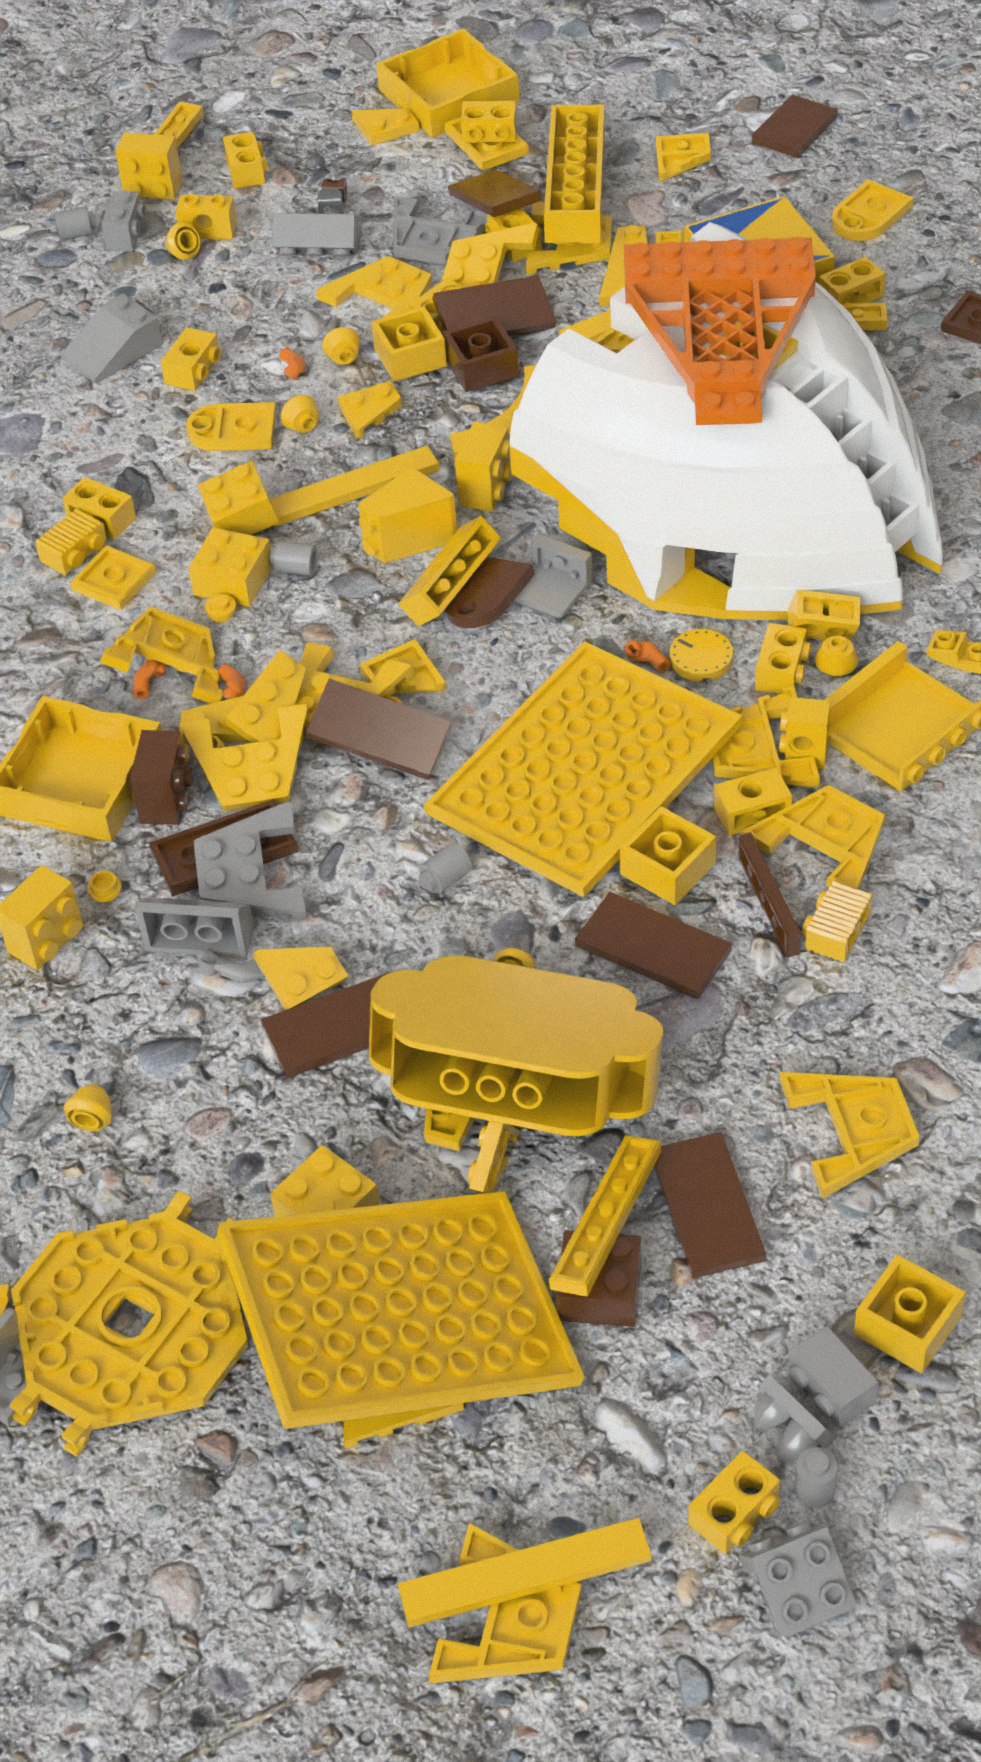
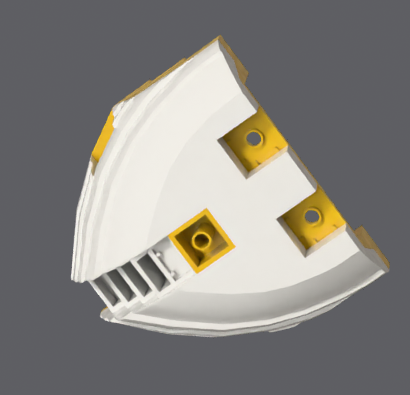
(802, 498)

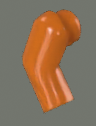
(295, 363)
(647, 653)
(143, 676)
(234, 680)

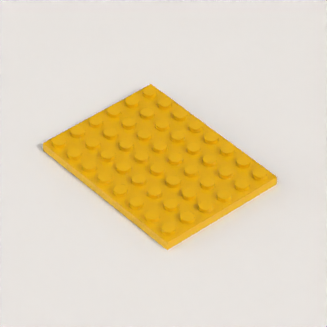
(583, 767)
(396, 1308)

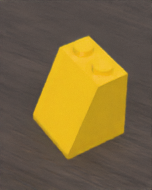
(407, 517)

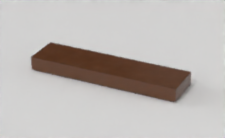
(769, 895)

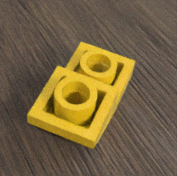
(955, 650)

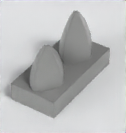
(801, 1433)

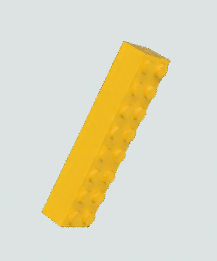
(574, 174)

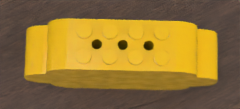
(515, 1045)

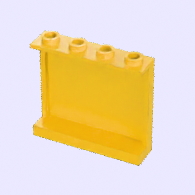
(898, 719)

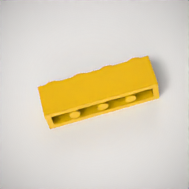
(449, 571)

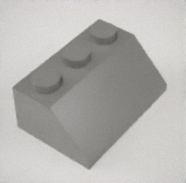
(316, 233)
(195, 926)

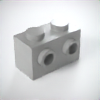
(123, 220)
(832, 1377)

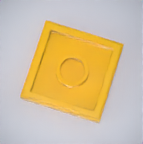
(113, 577)

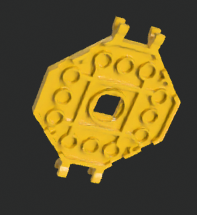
(95, 1370)

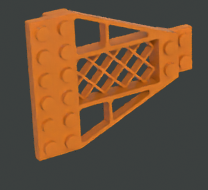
(719, 276)

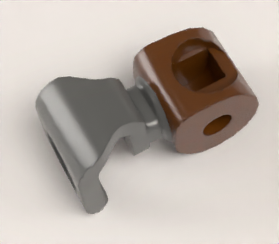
(332, 194)

